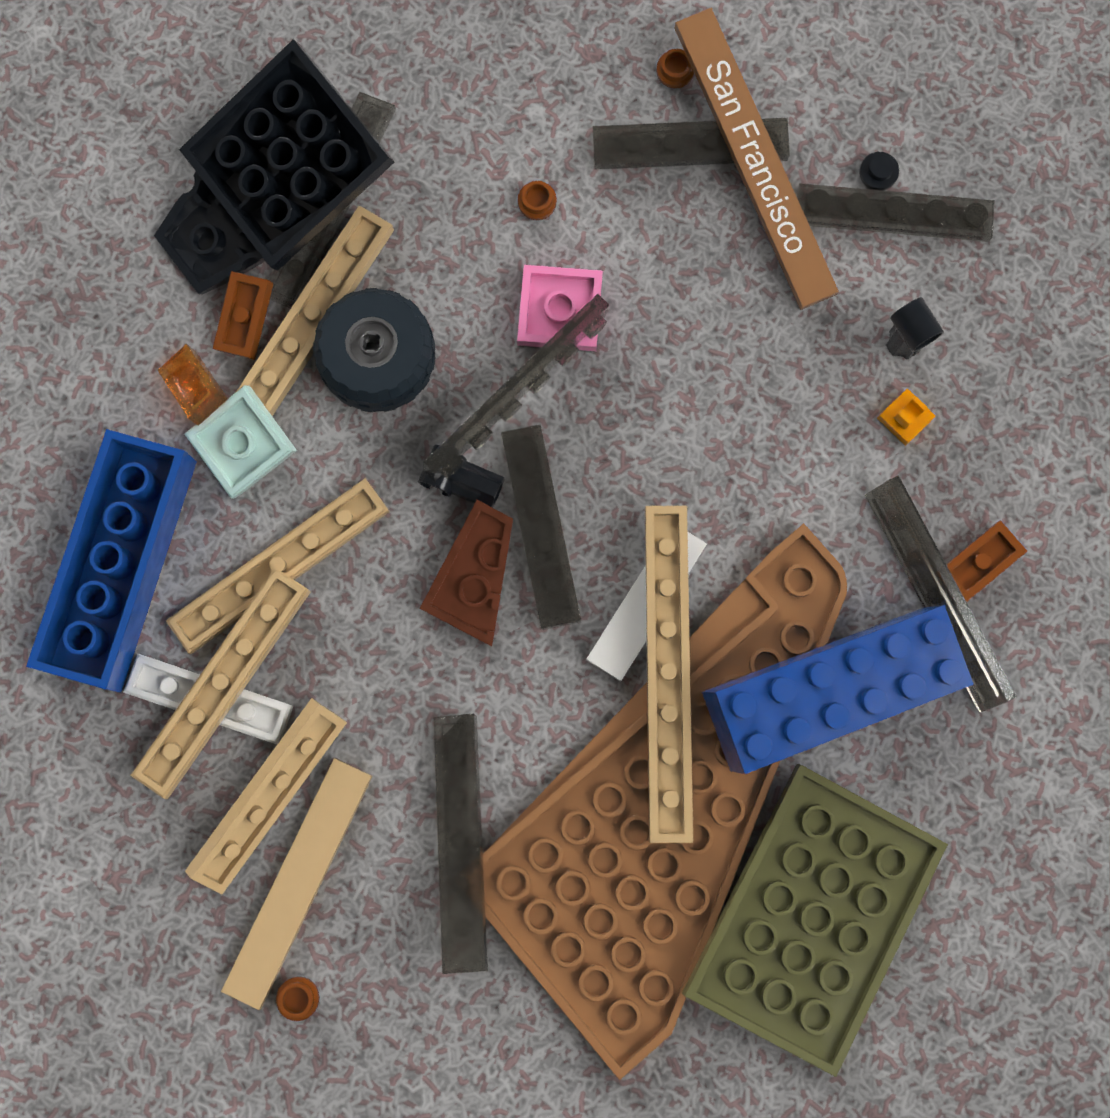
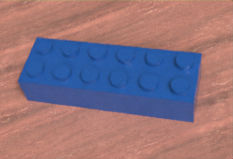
(112, 561)
(837, 689)

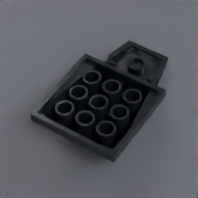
(269, 173)

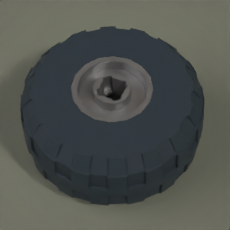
(374, 350)

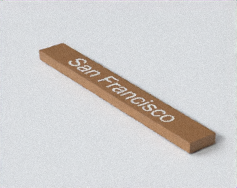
(756, 159)

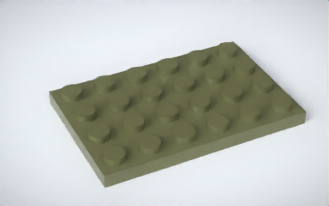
(815, 920)

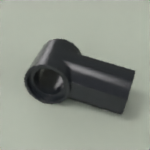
(912, 329)
(468, 483)

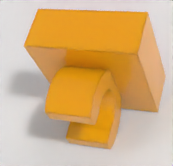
(906, 416)

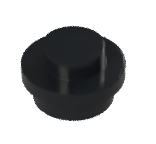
(879, 171)

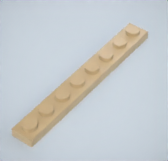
(668, 675)

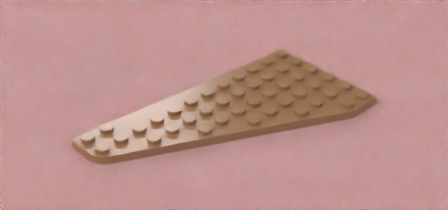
(574, 877)

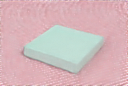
(240, 442)

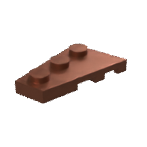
(472, 575)

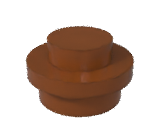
(674, 69)
(537, 200)
(297, 998)

